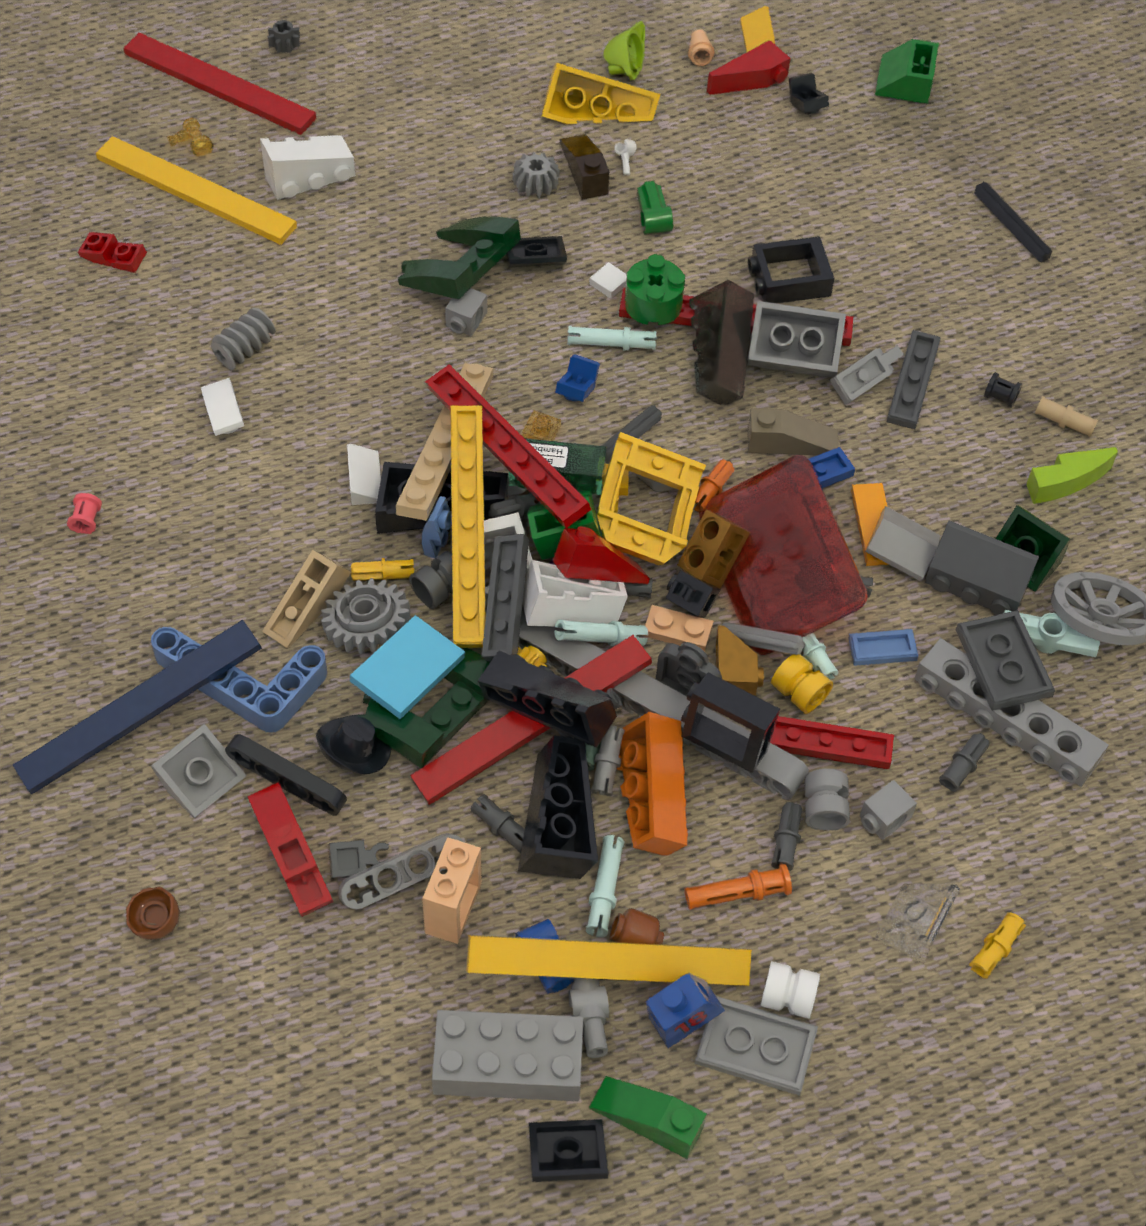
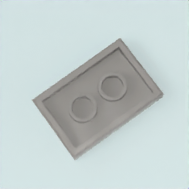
(757, 1046)

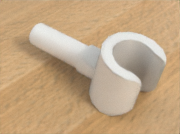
(625, 151)

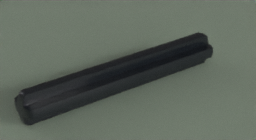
(1013, 222)

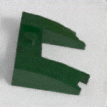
(490, 241)
(423, 737)

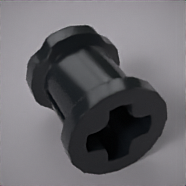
(1003, 390)

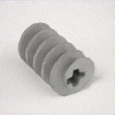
(242, 337)

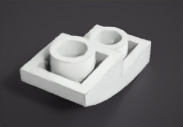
(222, 407)

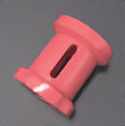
(84, 513)

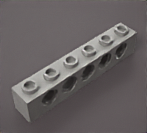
(1016, 730)

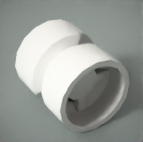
(790, 989)

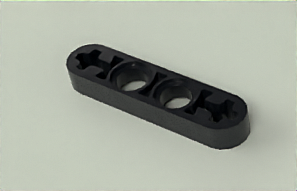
(289, 775)

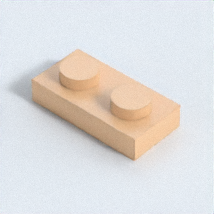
(678, 627)

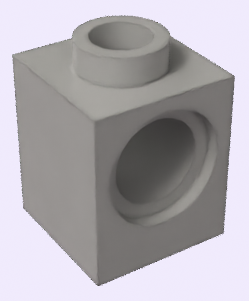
(467, 312)
(887, 810)

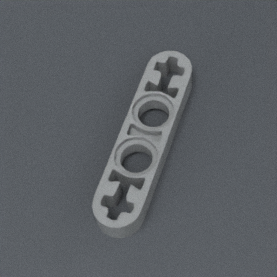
(400, 866)

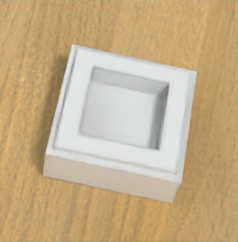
(608, 280)

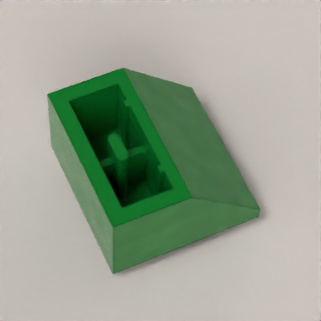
(908, 71)
(548, 530)

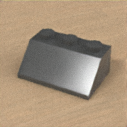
(980, 569)

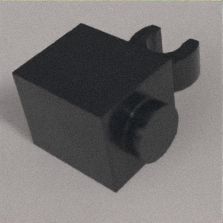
(691, 593)

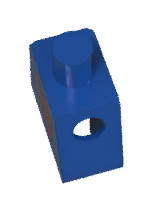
(682, 1008)

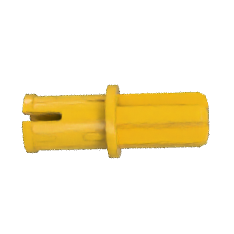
(382, 570)

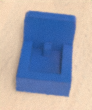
(579, 379)

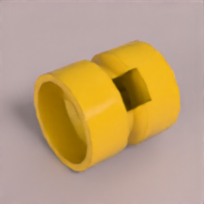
(797, 679)

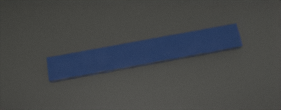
(136, 707)

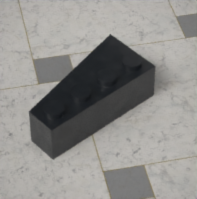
(560, 813)

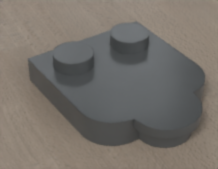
(683, 666)

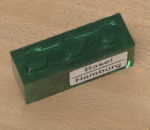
(578, 463)

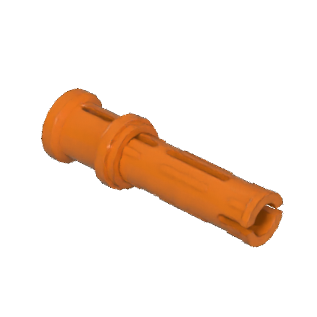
(754, 885)

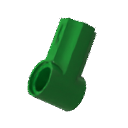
(654, 212)

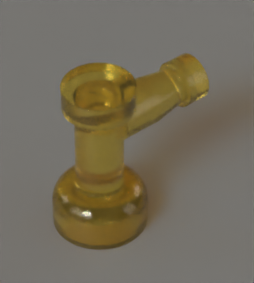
(200, 143)

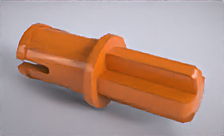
(713, 483)

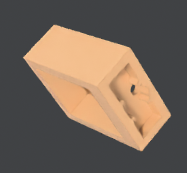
(452, 894)

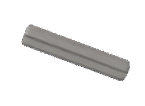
(767, 638)

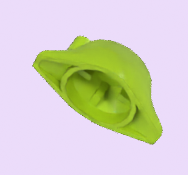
(626, 51)

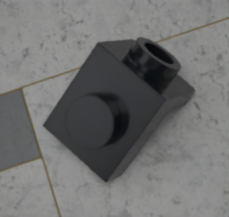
(805, 95)

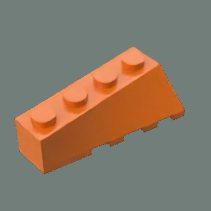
(654, 783)

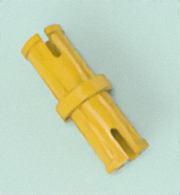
(997, 945)

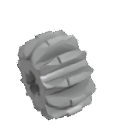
(536, 174)

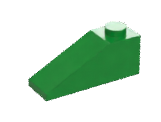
(650, 1114)

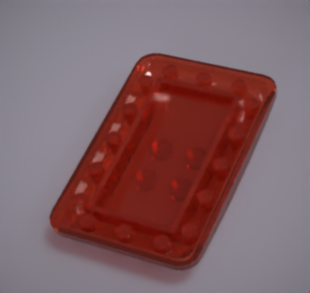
(795, 561)

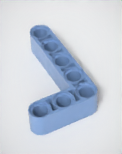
(238, 683)

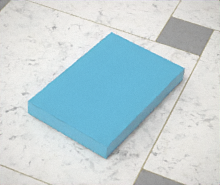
(407, 666)

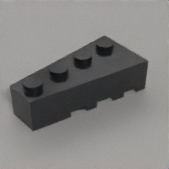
(393, 481)

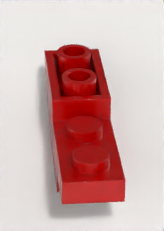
(290, 849)

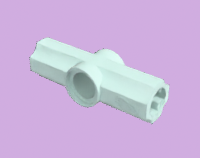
(1063, 636)

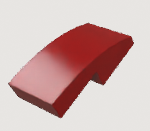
(107, 251)

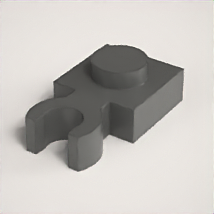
(351, 857)

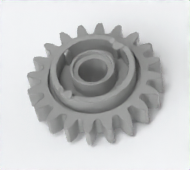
(365, 615)

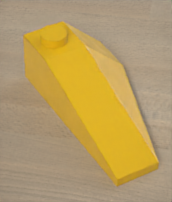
(585, 96)

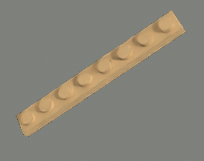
(435, 459)

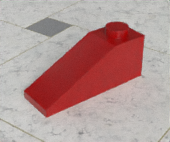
(750, 71)
(591, 557)

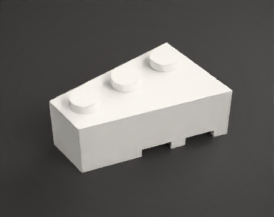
(305, 165)
(553, 597)

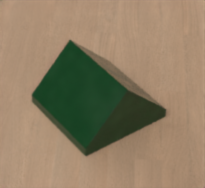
(1036, 537)

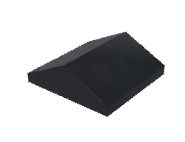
(538, 252)
(567, 1150)

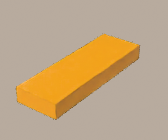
(868, 503)

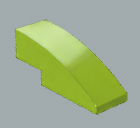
(1069, 474)

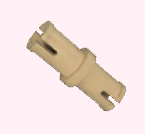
(1066, 416)

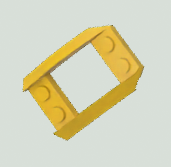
(663, 467)

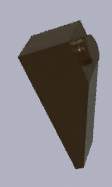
(586, 166)

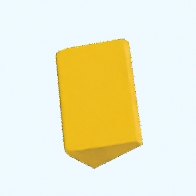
(757, 28)

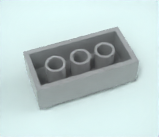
(507, 1055)

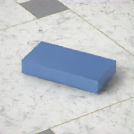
(883, 647)

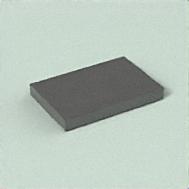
(1005, 660)

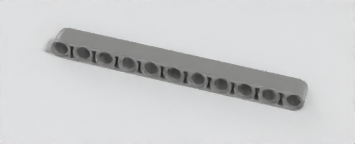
(642, 693)

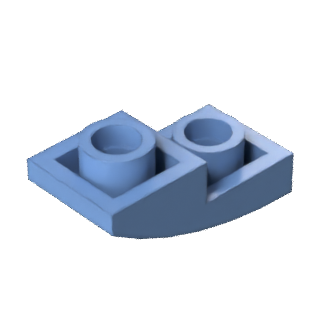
(435, 530)

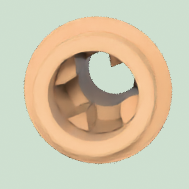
(700, 48)

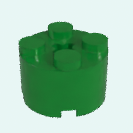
(654, 290)

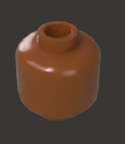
(636, 927)

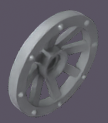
(1099, 616)

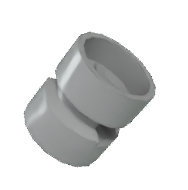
(827, 799)

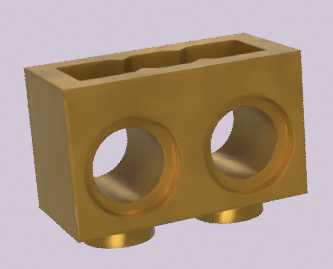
(713, 548)

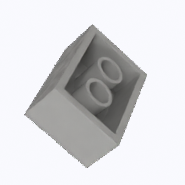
(796, 339)

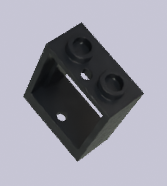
(793, 289)
(739, 707)

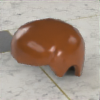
(155, 907)

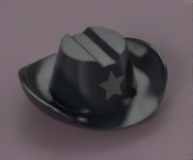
(352, 745)

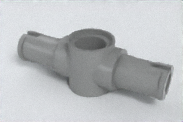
(591, 1003)

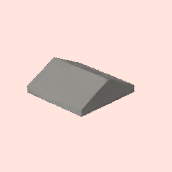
(903, 543)
(198, 771)

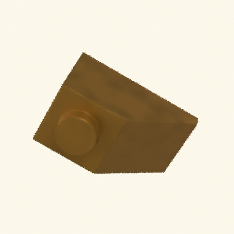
(737, 662)

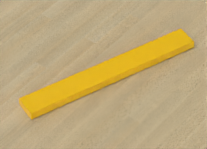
(197, 190)
(467, 526)
(606, 960)

